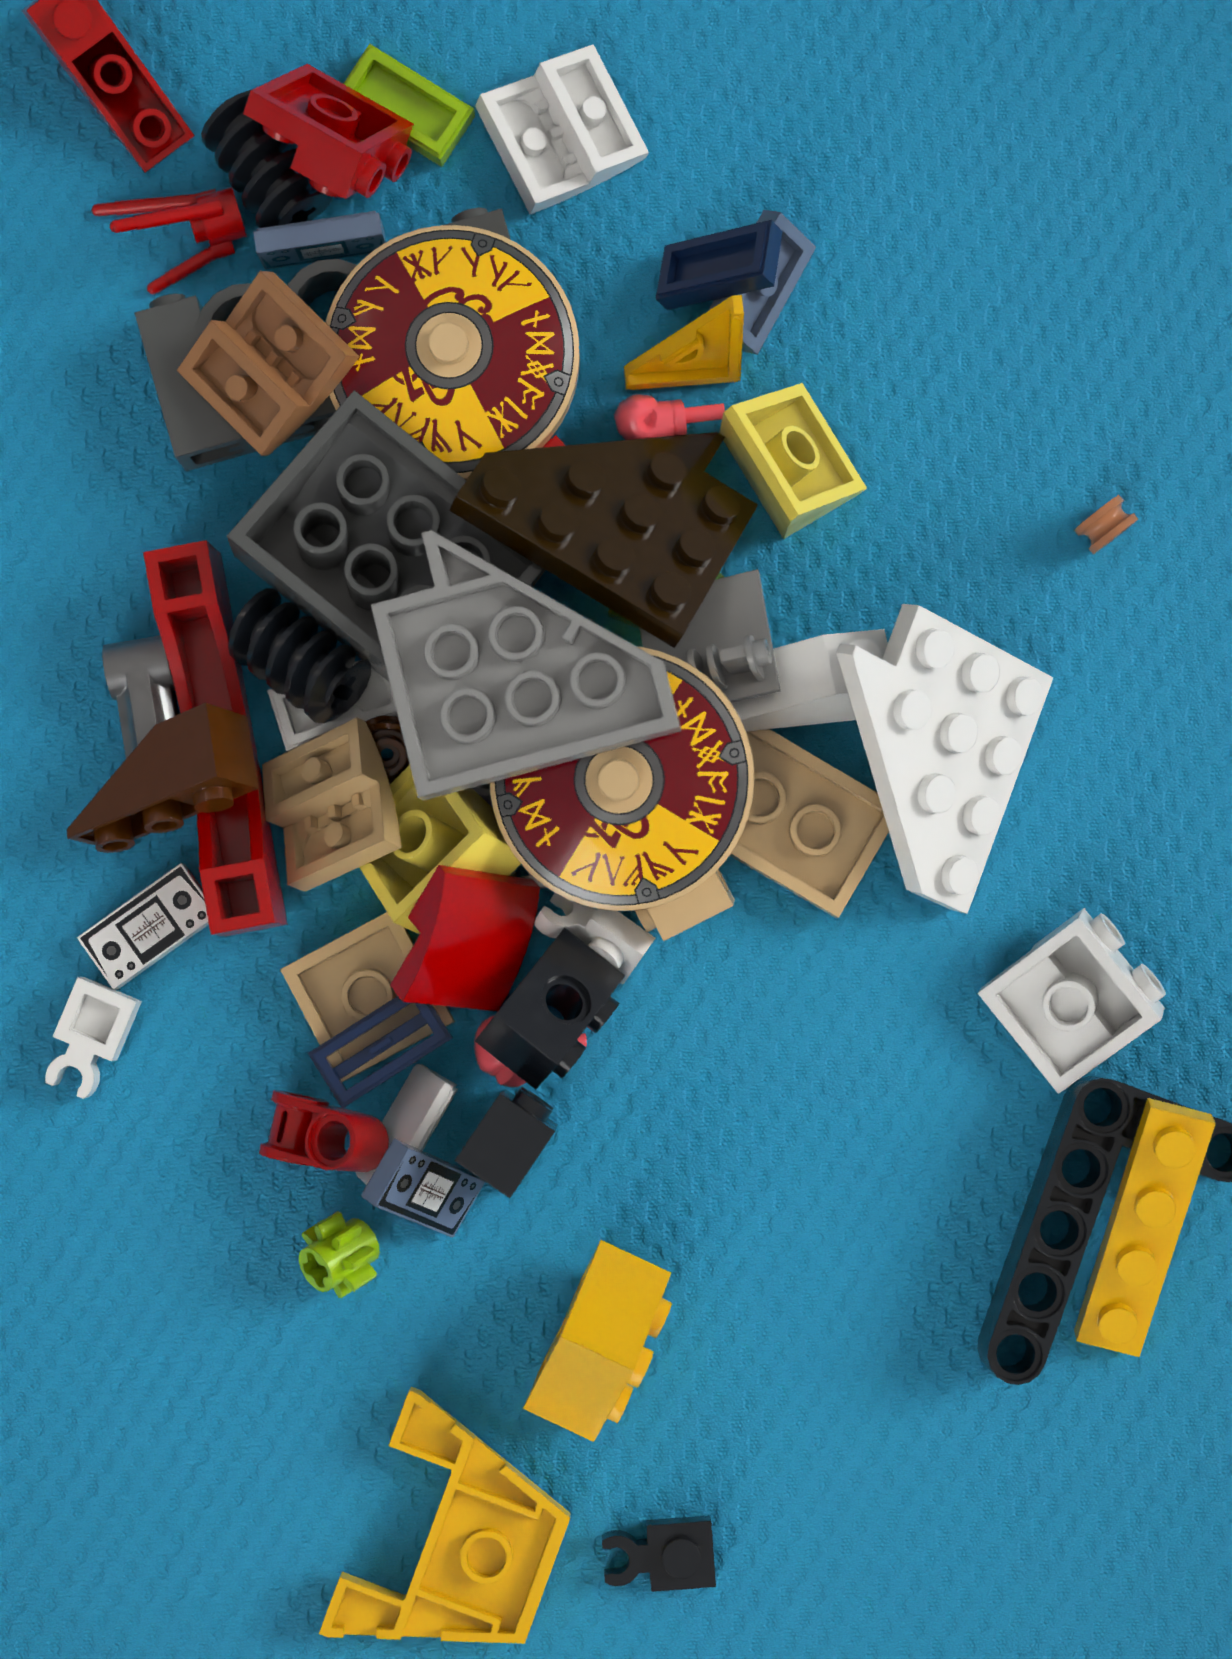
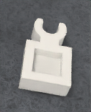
(94, 1027)

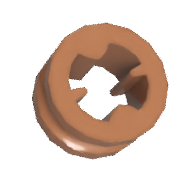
(1106, 524)

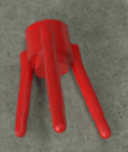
(212, 217)

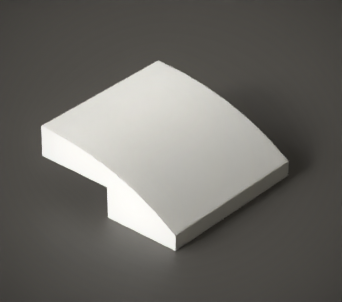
(561, 129)

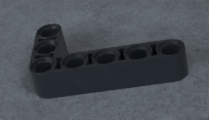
(1080, 1205)

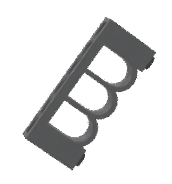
(175, 324)

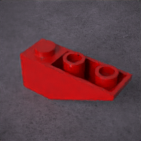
(110, 77)

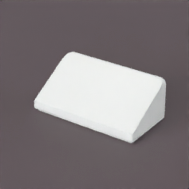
(417, 1109)

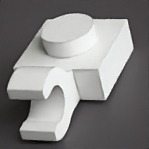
(603, 930)

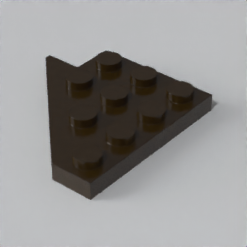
(615, 520)

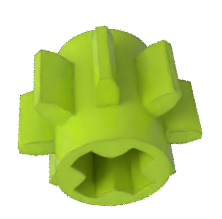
(339, 1254)

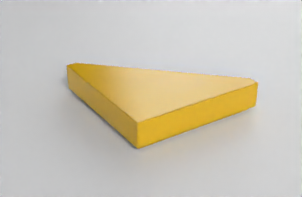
(696, 354)

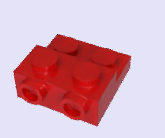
(340, 134)

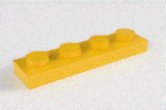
(1144, 1227)

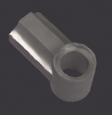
(141, 684)

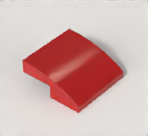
(469, 939)

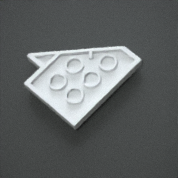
(944, 745)

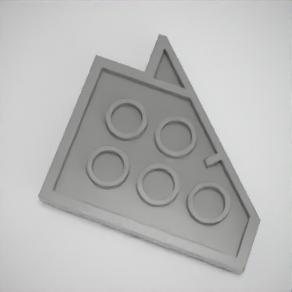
(508, 678)

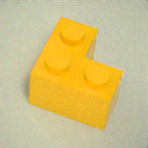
(601, 1343)

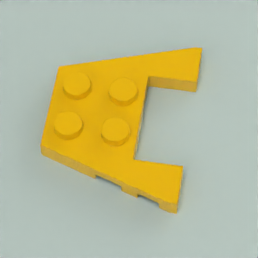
(483, 1552)

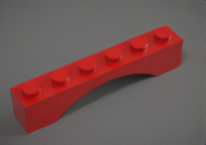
(195, 627)

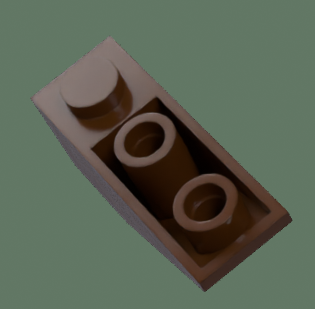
(175, 772)

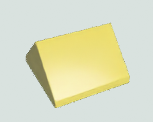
(790, 457)

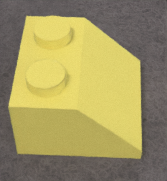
(444, 831)

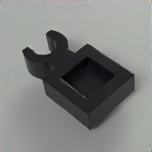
(674, 1553)

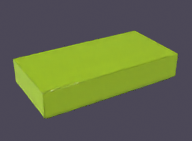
(436, 114)

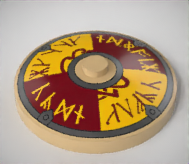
(459, 342)
(641, 817)

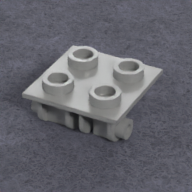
(729, 639)

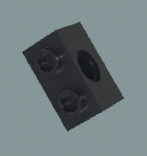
(529, 1035)
(508, 1140)

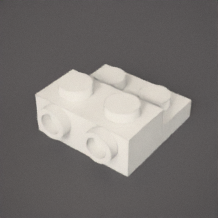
(1075, 999)

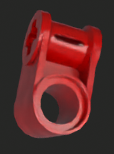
(314, 1135)

